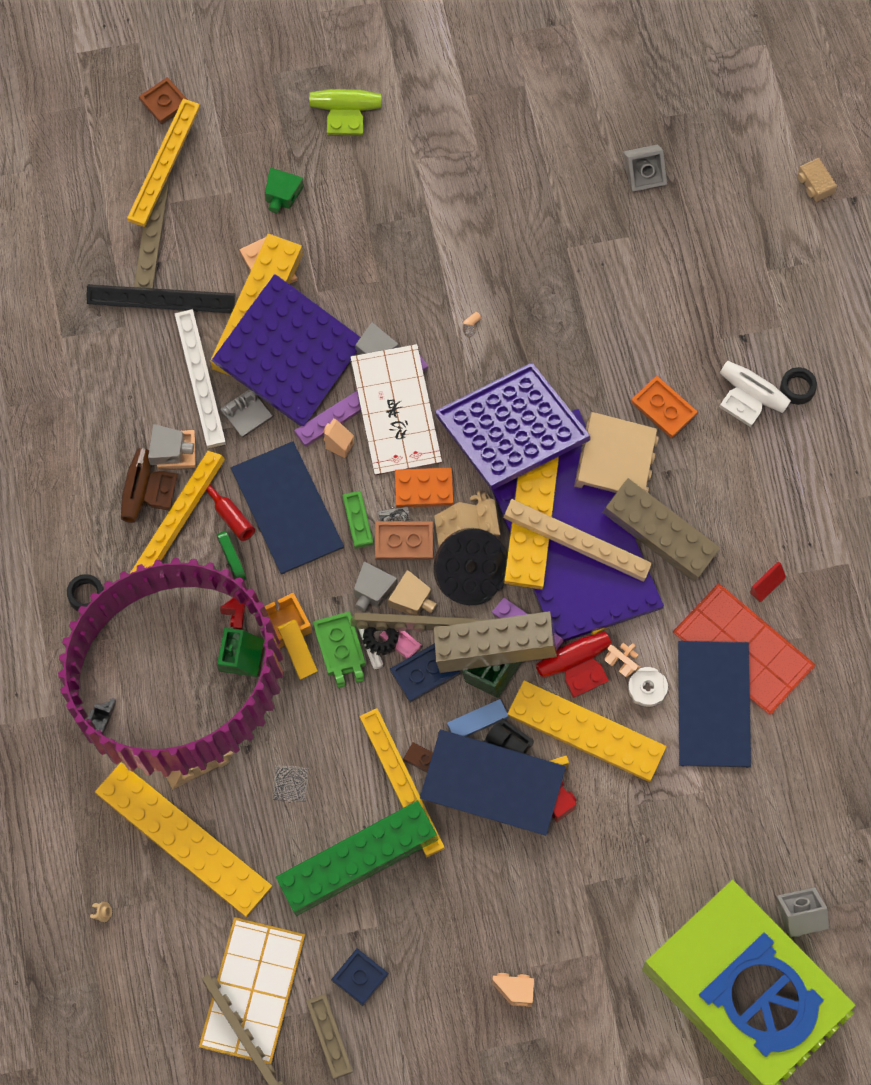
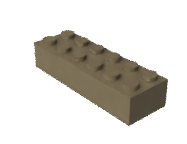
(661, 530)
(495, 642)

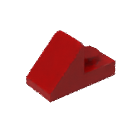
(232, 608)

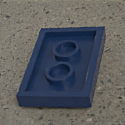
(420, 674)

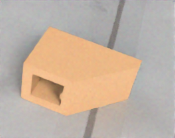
(338, 438)
(515, 990)

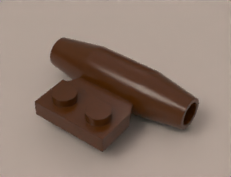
(147, 487)

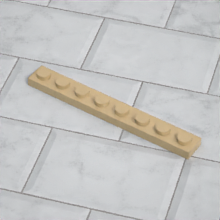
(577, 540)

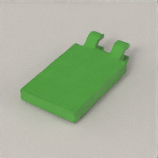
(340, 647)

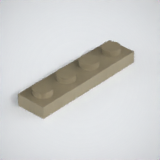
(329, 1036)

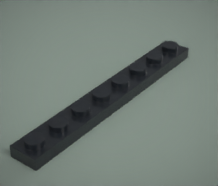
(160, 298)

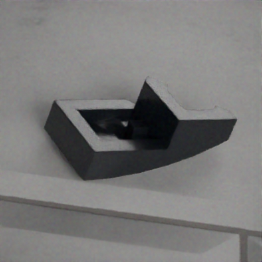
(101, 714)

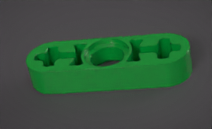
(231, 555)

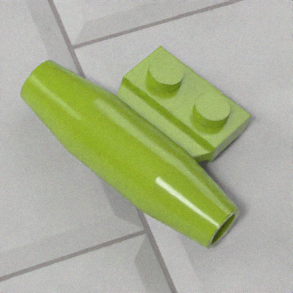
(345, 109)

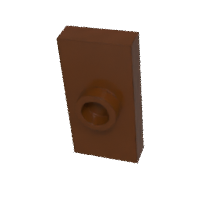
(418, 757)

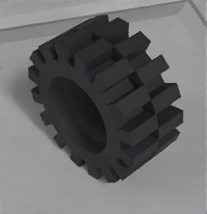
(379, 647)

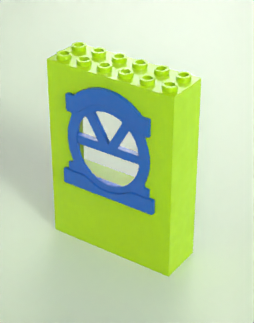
(698, 977)

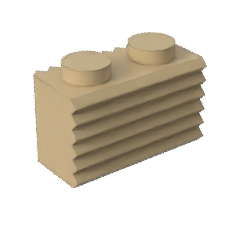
(817, 180)

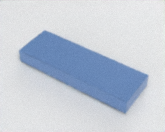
(478, 719)

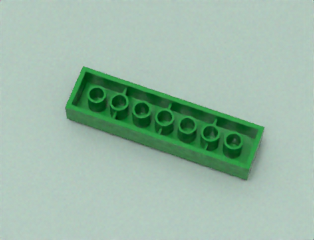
(357, 858)

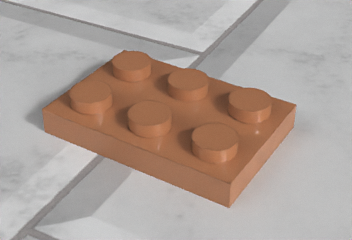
(403, 540)

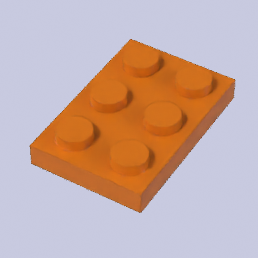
(664, 407)
(424, 487)

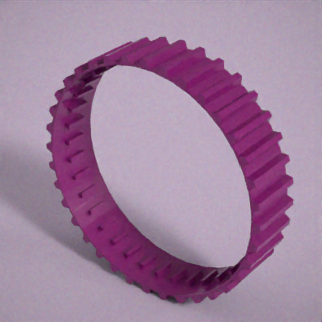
(132, 588)

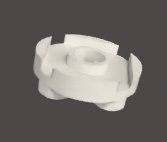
(655, 679)

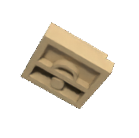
(467, 516)

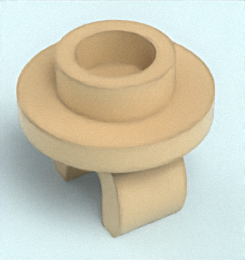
(481, 496)
(103, 913)

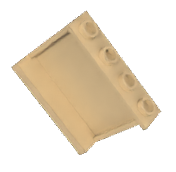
(616, 453)

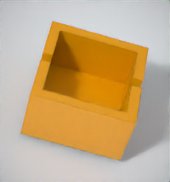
(289, 610)

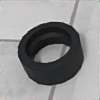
(800, 373)
(80, 580)

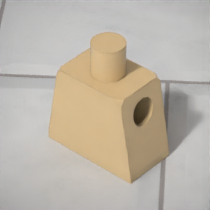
(411, 596)

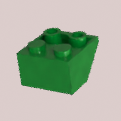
(240, 653)

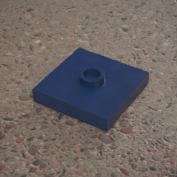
(359, 977)

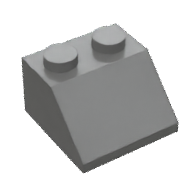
(645, 167)
(803, 912)

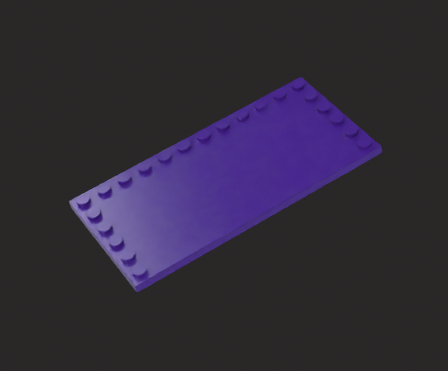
(577, 588)

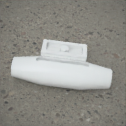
(750, 394)

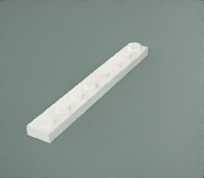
(200, 379)

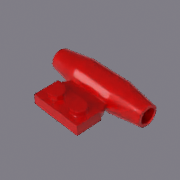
(577, 662)

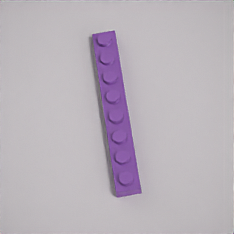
(341, 411)

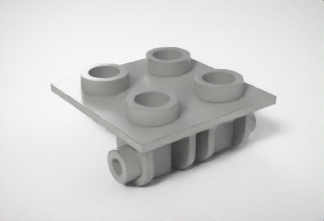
(246, 412)

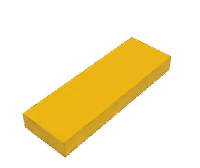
(297, 649)

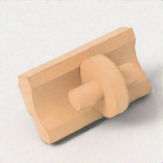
(629, 665)

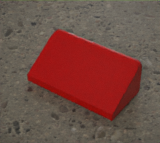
(768, 582)

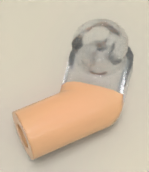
(468, 324)

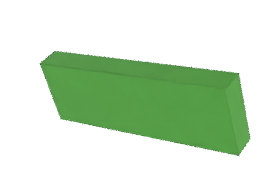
(357, 519)

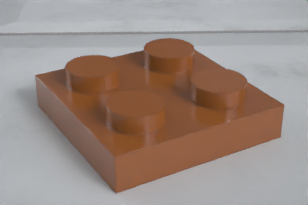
(162, 100)

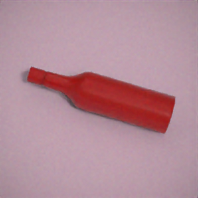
(231, 515)

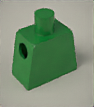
(282, 189)

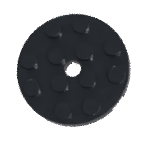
(456, 554)

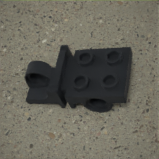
(509, 737)

